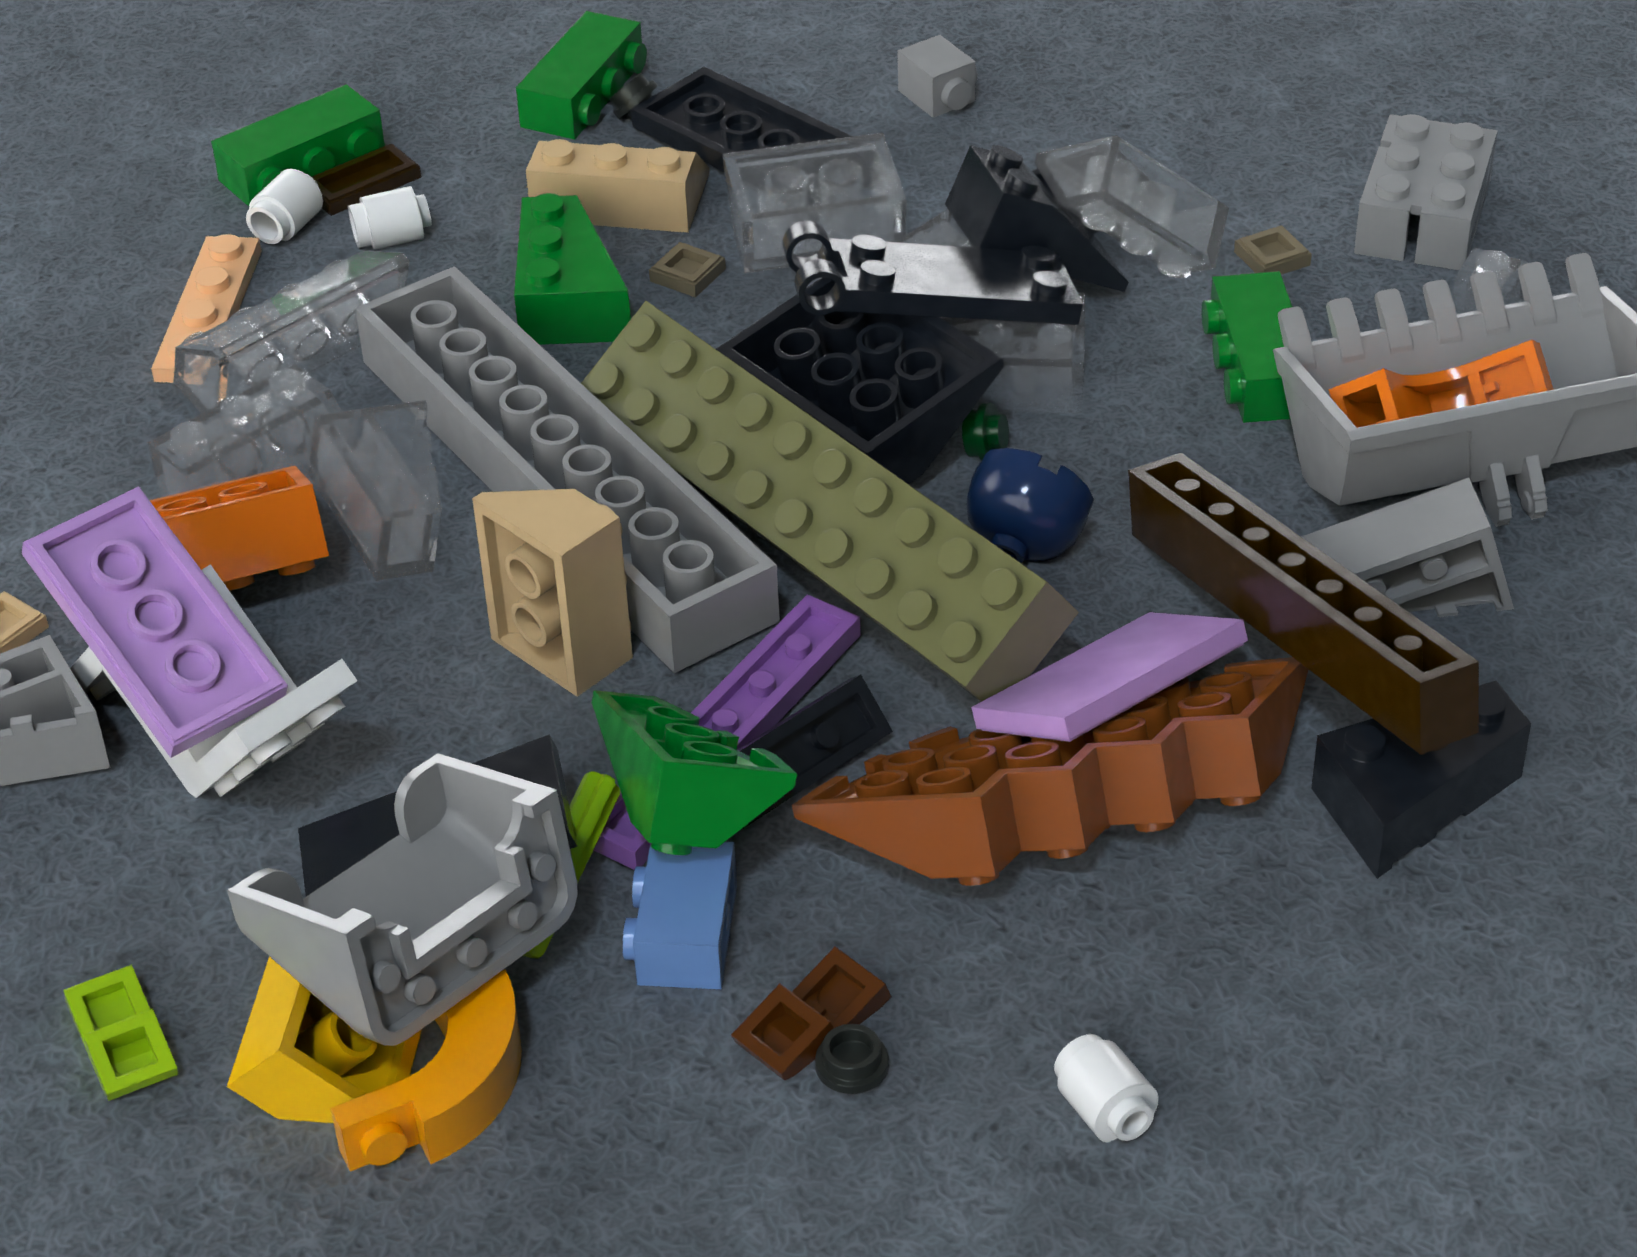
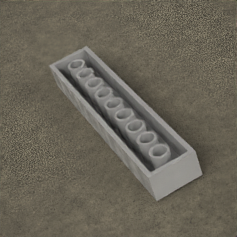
(536, 427)

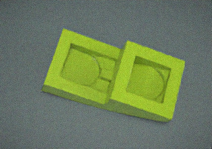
(120, 1032)

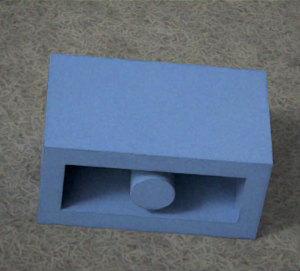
(682, 917)

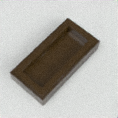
(365, 175)

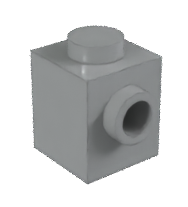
(936, 76)

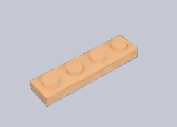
(210, 295)

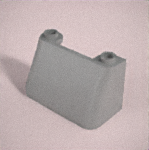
(431, 912)

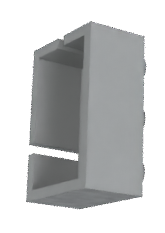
(1430, 173)

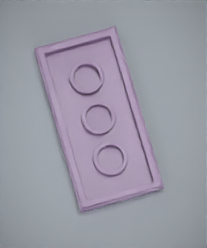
(154, 621)
(1109, 676)

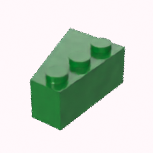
(565, 276)

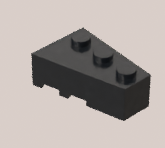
(1399, 799)

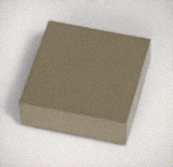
(1273, 251)
(687, 269)

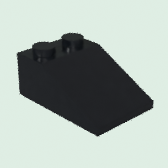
(1009, 208)

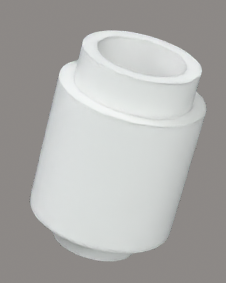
(284, 206)
(389, 218)
(1105, 1088)

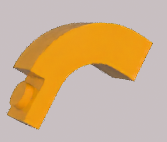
(447, 1098)

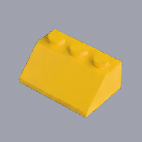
(305, 1058)

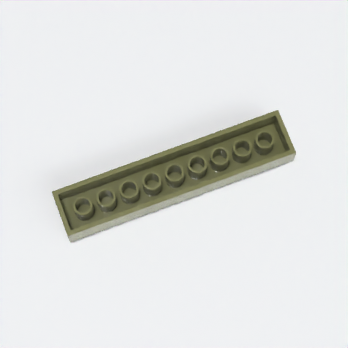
(831, 507)

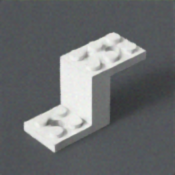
(251, 743)

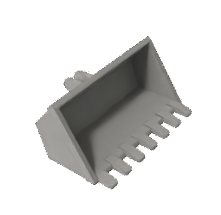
(1590, 411)

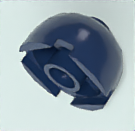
(1027, 506)

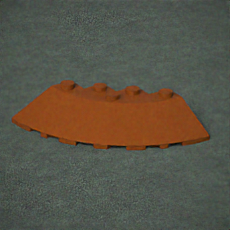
(986, 797)

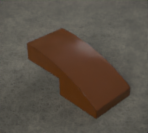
(793, 1024)

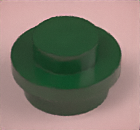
(984, 431)

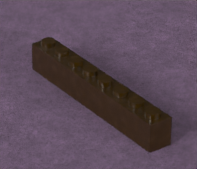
(1307, 604)

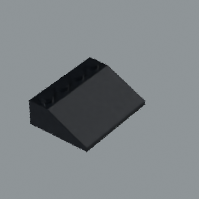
(872, 378)

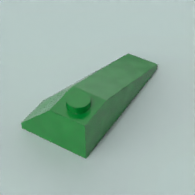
(681, 778)

